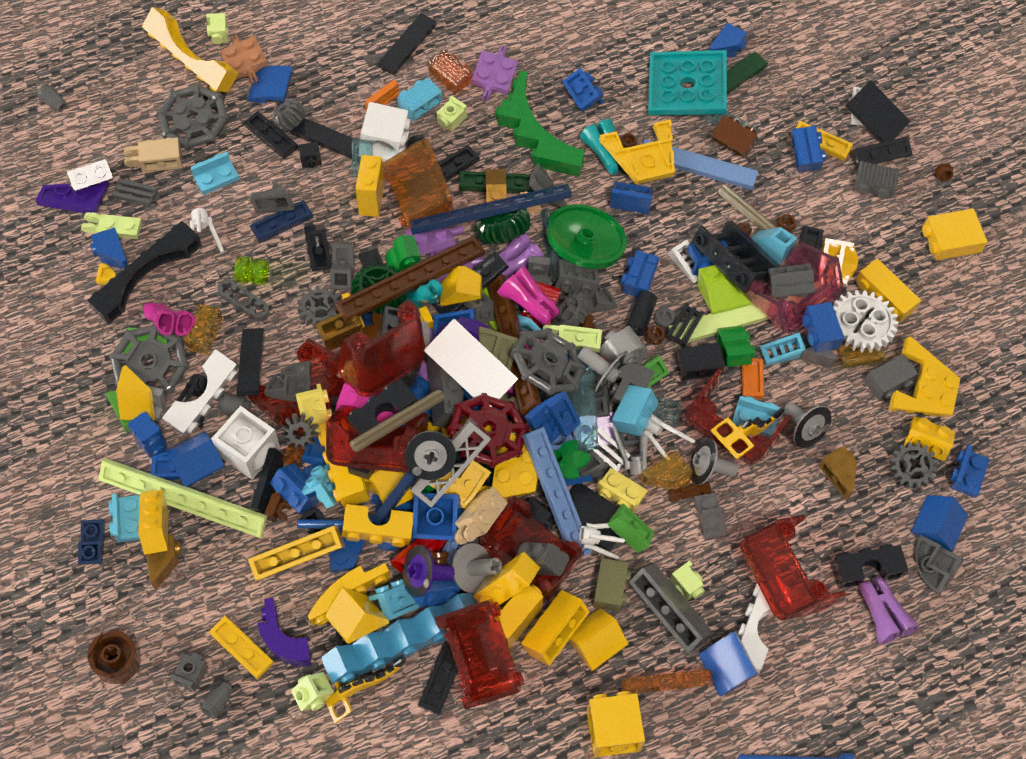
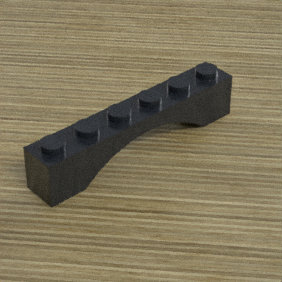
(113, 297)

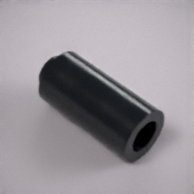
(642, 312)

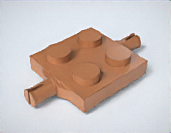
(245, 57)

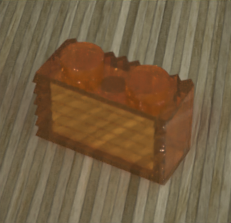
(450, 72)

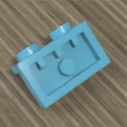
(214, 173)
(750, 408)
(320, 482)
(125, 517)
(394, 600)

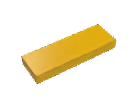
(832, 144)
(241, 647)

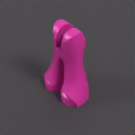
(528, 294)
(168, 320)

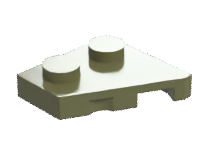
(498, 345)

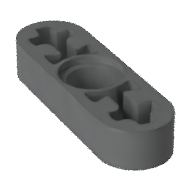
(240, 292)

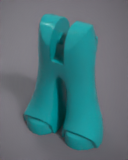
(590, 137)
(426, 293)

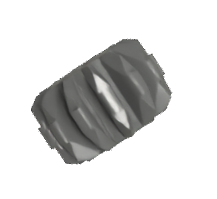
(289, 115)
(303, 439)

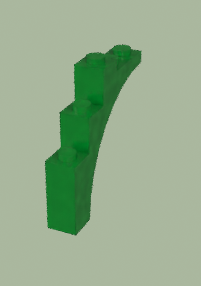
(529, 134)

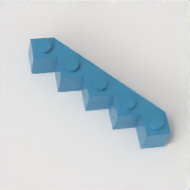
(398, 640)

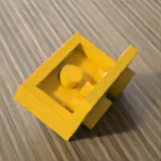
(936, 437)

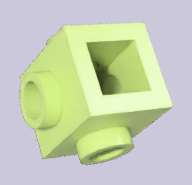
(312, 691)

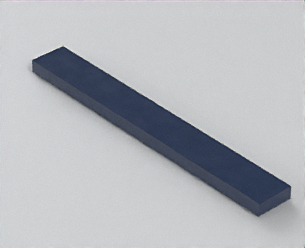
(490, 209)

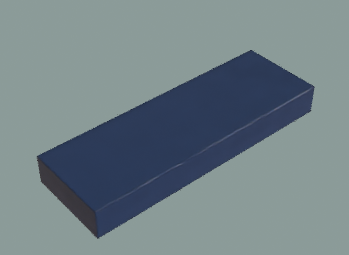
(281, 222)
(395, 497)

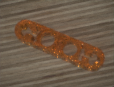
(667, 681)

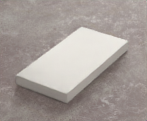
(470, 362)

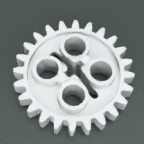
(879, 332)

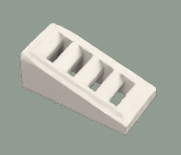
(680, 262)

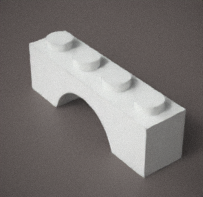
(184, 415)
(748, 632)

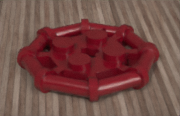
(501, 428)

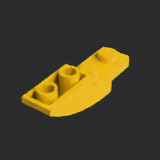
(353, 580)

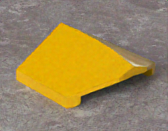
(845, 253)
(461, 286)

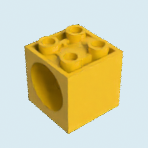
(615, 724)

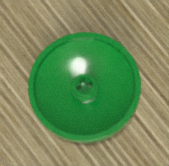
(586, 236)

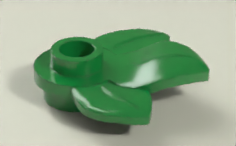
(571, 459)

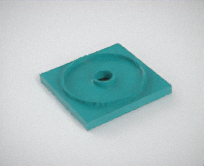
(702, 68)

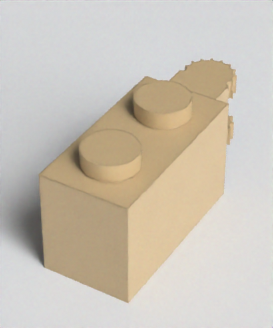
(155, 155)
(479, 515)

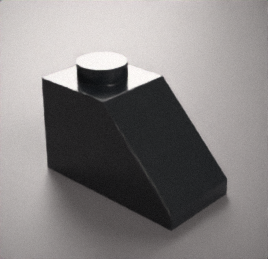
(318, 247)

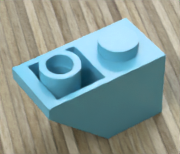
(776, 243)

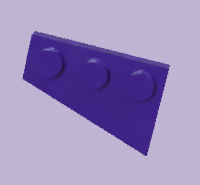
(66, 198)

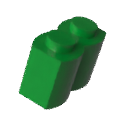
(403, 253)
(735, 346)

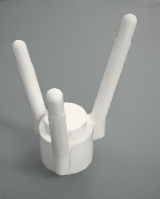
(200, 221)
(656, 426)
(590, 536)

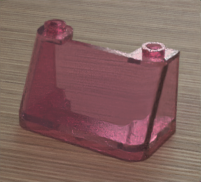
(788, 312)

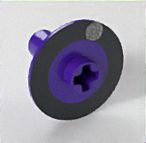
(421, 571)

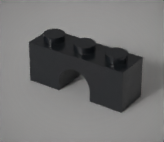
(393, 399)
(886, 560)

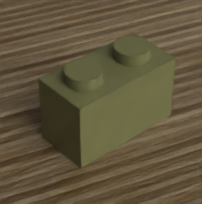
(611, 584)

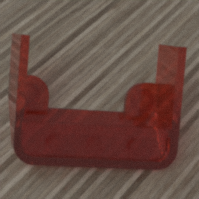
(703, 418)
(780, 573)

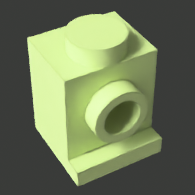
(217, 28)
(452, 114)
(687, 582)

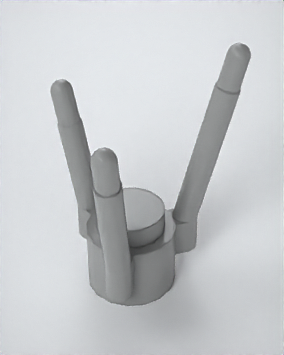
(638, 463)

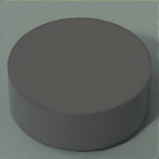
(664, 318)

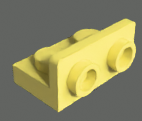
(313, 404)
(621, 490)

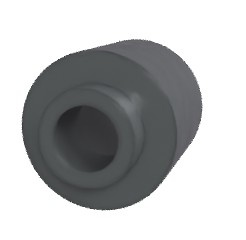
(230, 403)

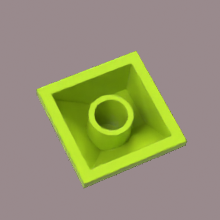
(720, 291)

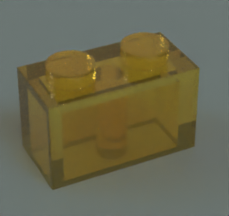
(205, 329)

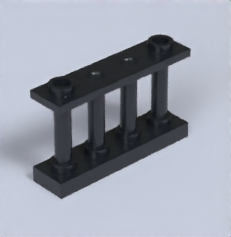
(741, 244)

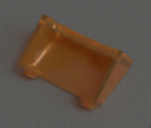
(417, 183)

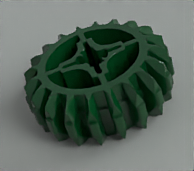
(503, 227)
(371, 276)

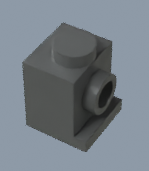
(191, 679)

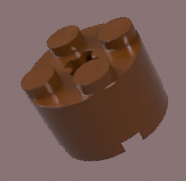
(114, 645)

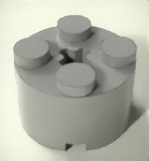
(625, 342)

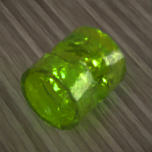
(254, 271)

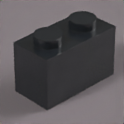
(699, 361)

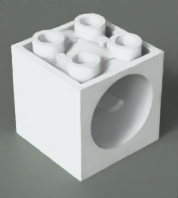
(386, 128)
(245, 442)

